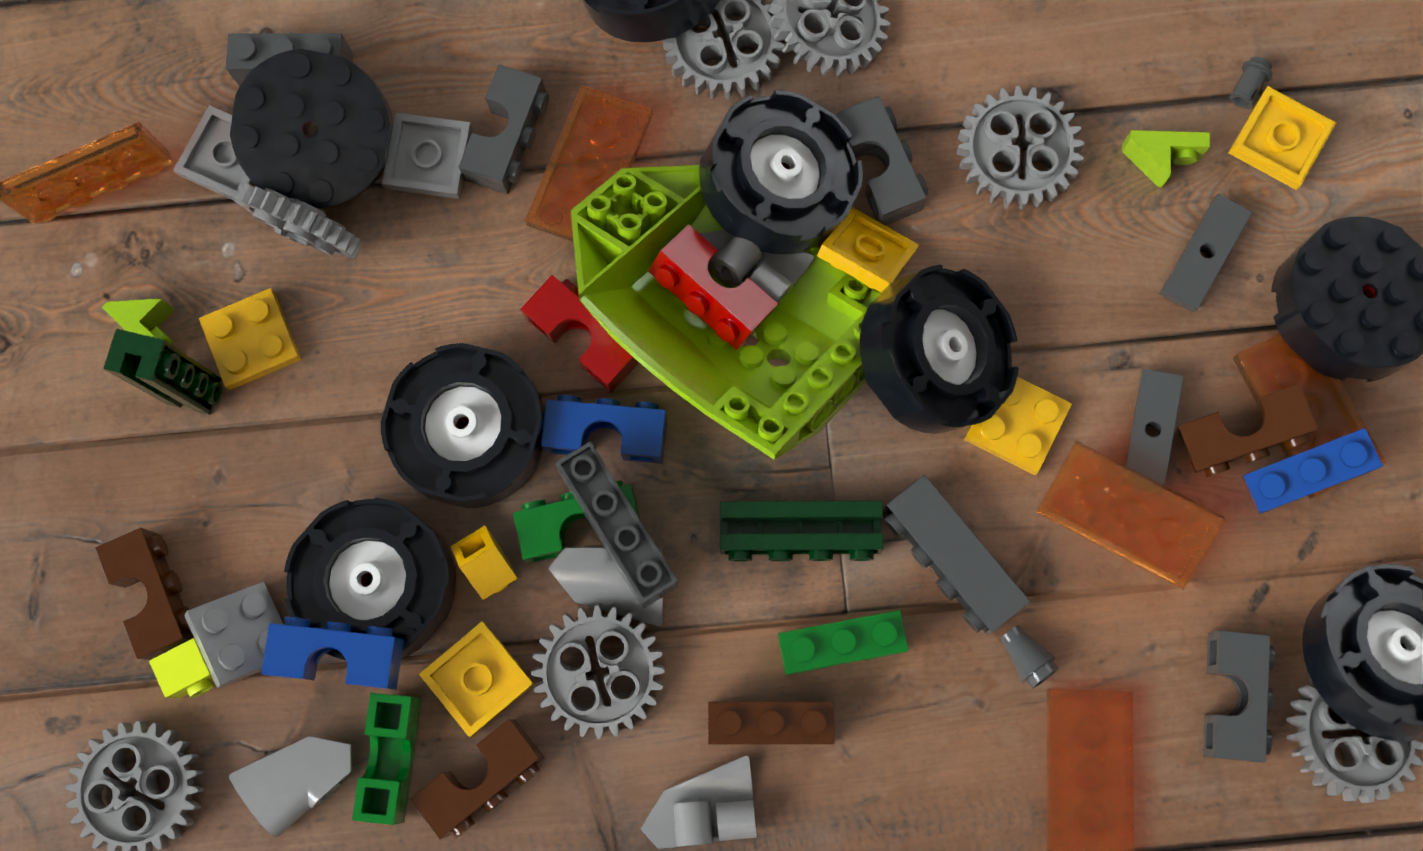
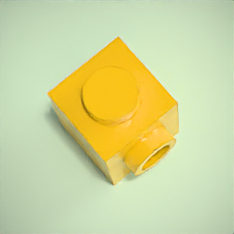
(483, 562)

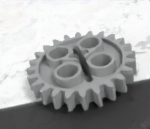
(829, 20)
(692, 49)
(1055, 148)
(298, 221)
(633, 661)
(154, 754)
(1361, 772)

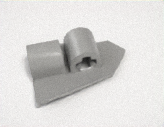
(743, 259)
(593, 578)
(292, 781)
(705, 809)

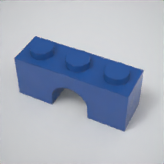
(571, 423)
(1312, 471)
(296, 649)

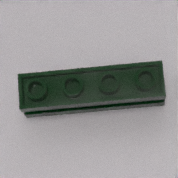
(162, 371)
(800, 528)

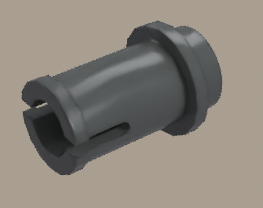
(1253, 77)

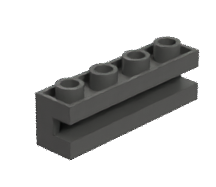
(616, 525)
(955, 556)

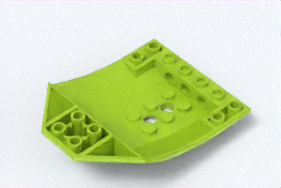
(811, 328)

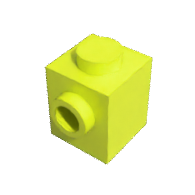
(182, 671)

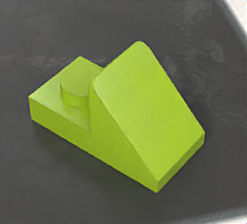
(1155, 149)
(141, 316)

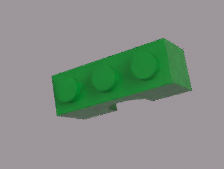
(544, 525)
(842, 642)
(386, 782)

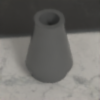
(1029, 658)

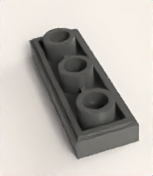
(1214, 235)
(1155, 408)

